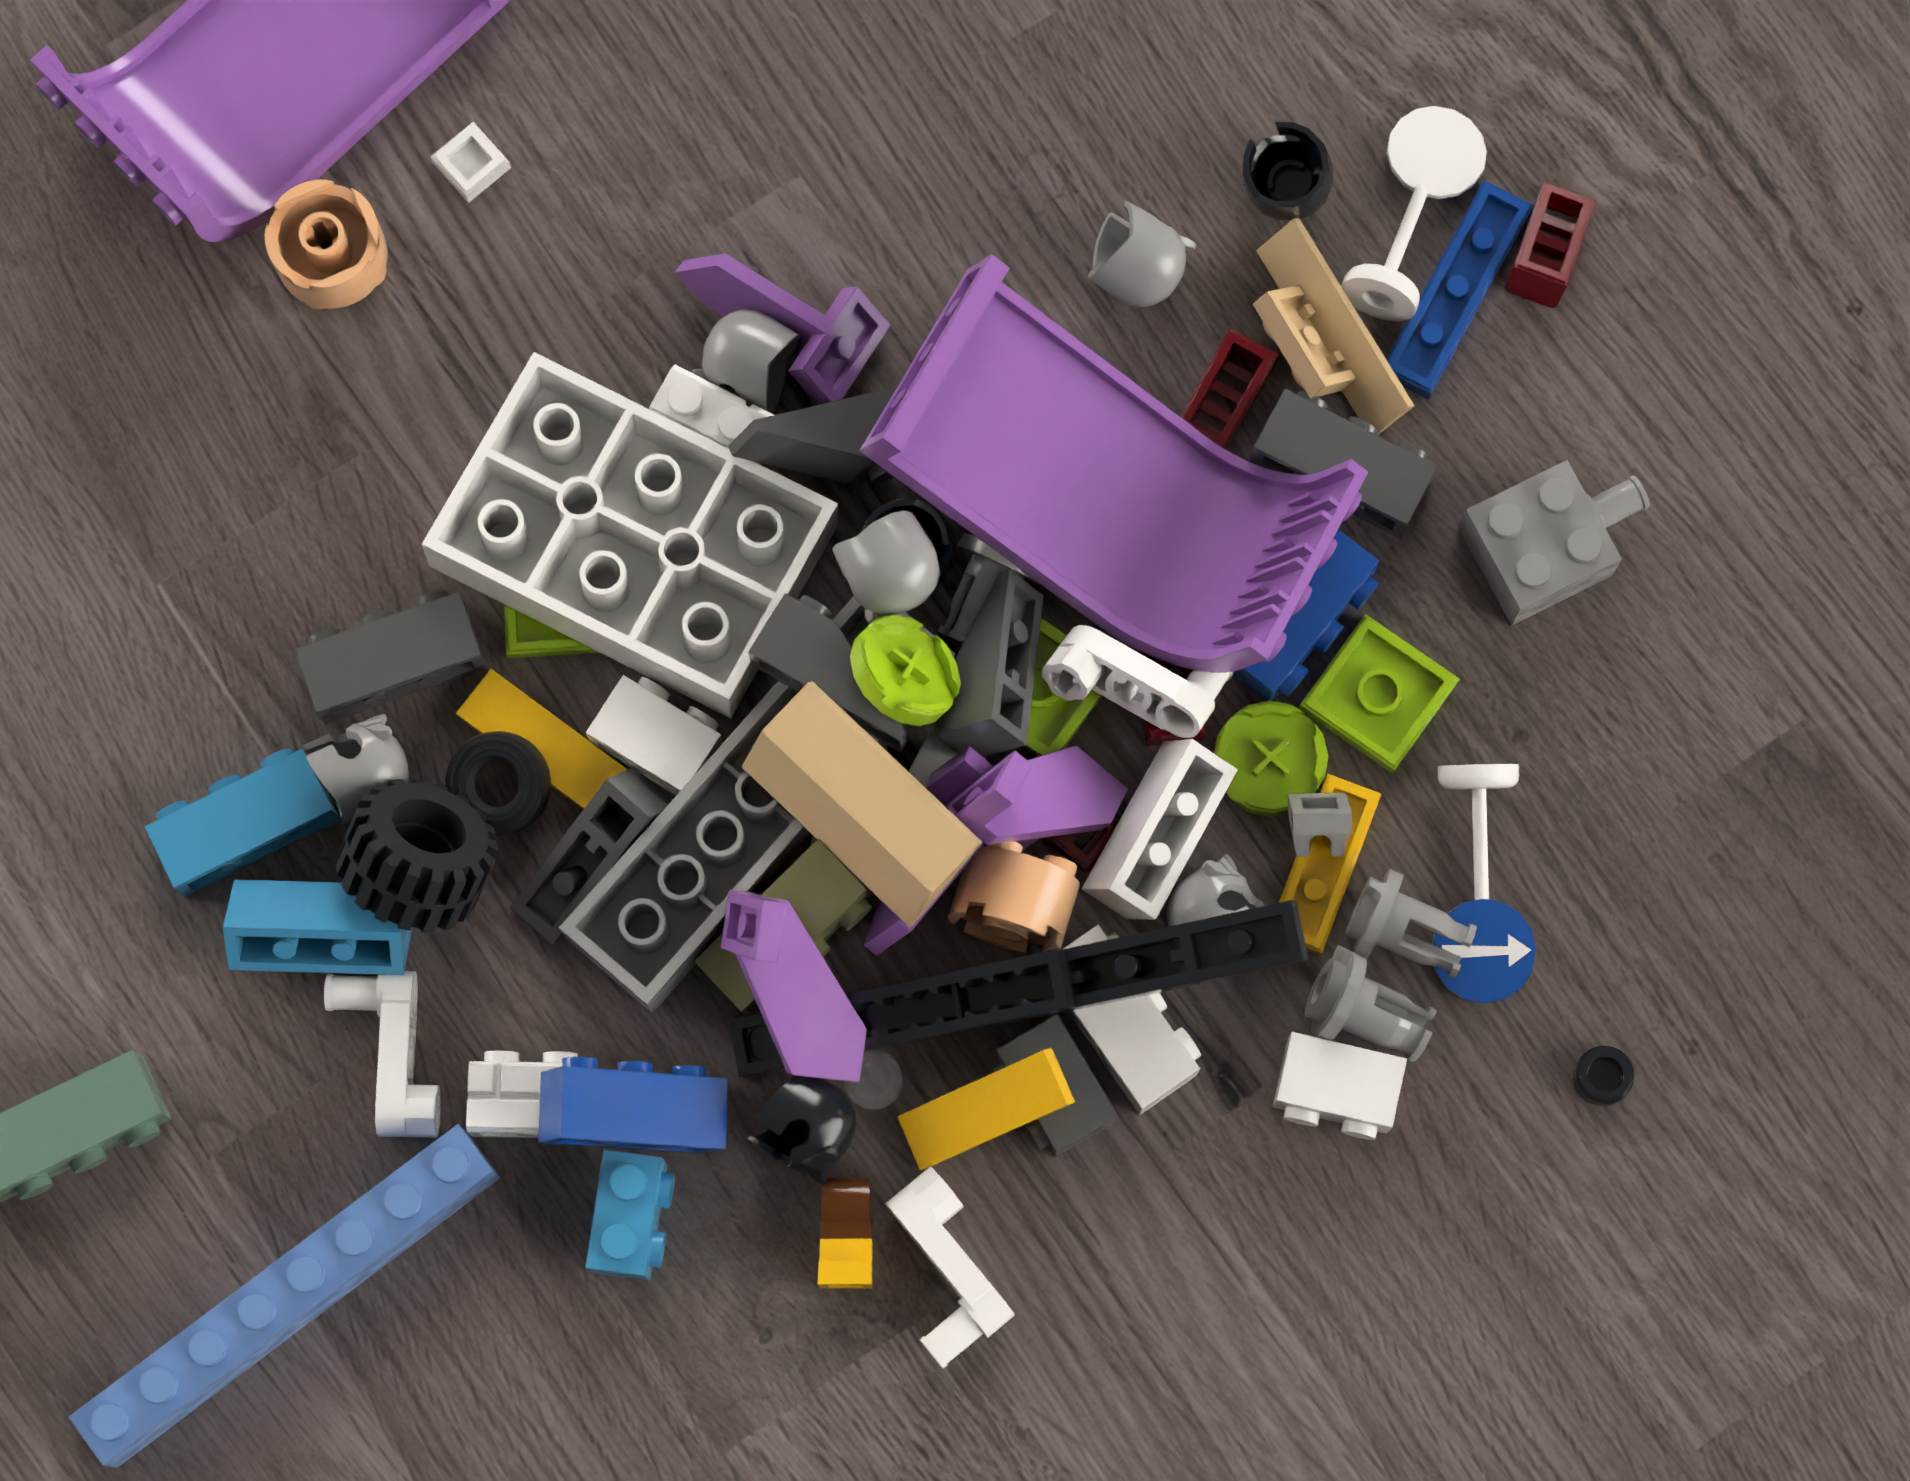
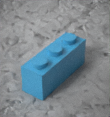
(241, 821)
(308, 930)

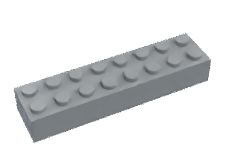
(674, 882)

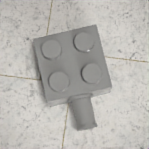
(1547, 538)

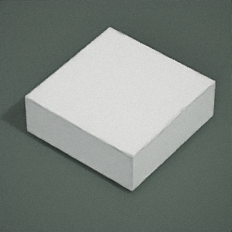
(470, 162)

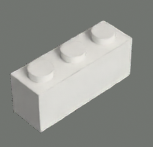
(1159, 829)
(1137, 1042)

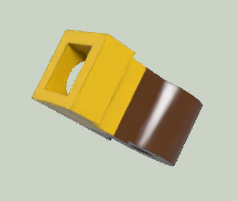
(846, 1234)

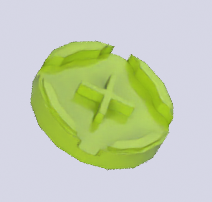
(905, 670)
(1275, 756)

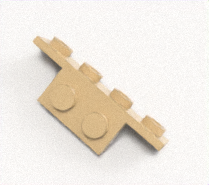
(1323, 331)

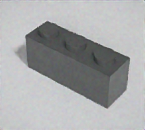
(1310, 439)
(390, 656)

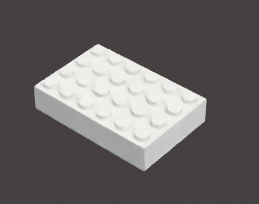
(629, 533)

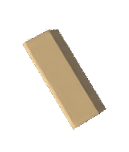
(860, 803)

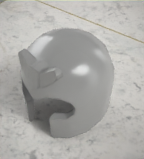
(1139, 259)
(749, 355)
(889, 565)
(357, 762)
(1210, 893)

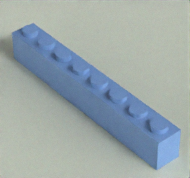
(284, 1297)

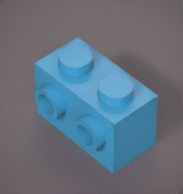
(627, 1215)

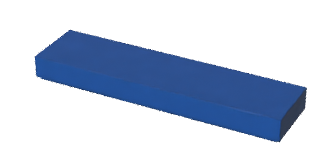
(1457, 288)

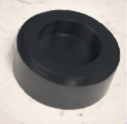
(1603, 1075)

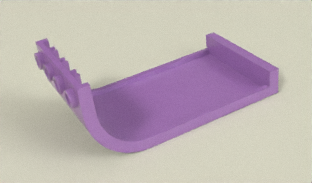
(255, 96)
(1105, 485)

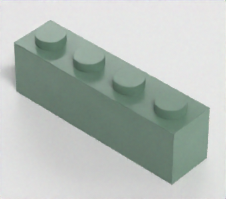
(78, 1124)

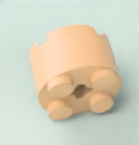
(332, 275)
(1015, 897)

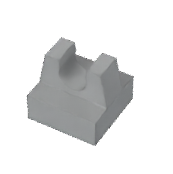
(1319, 815)

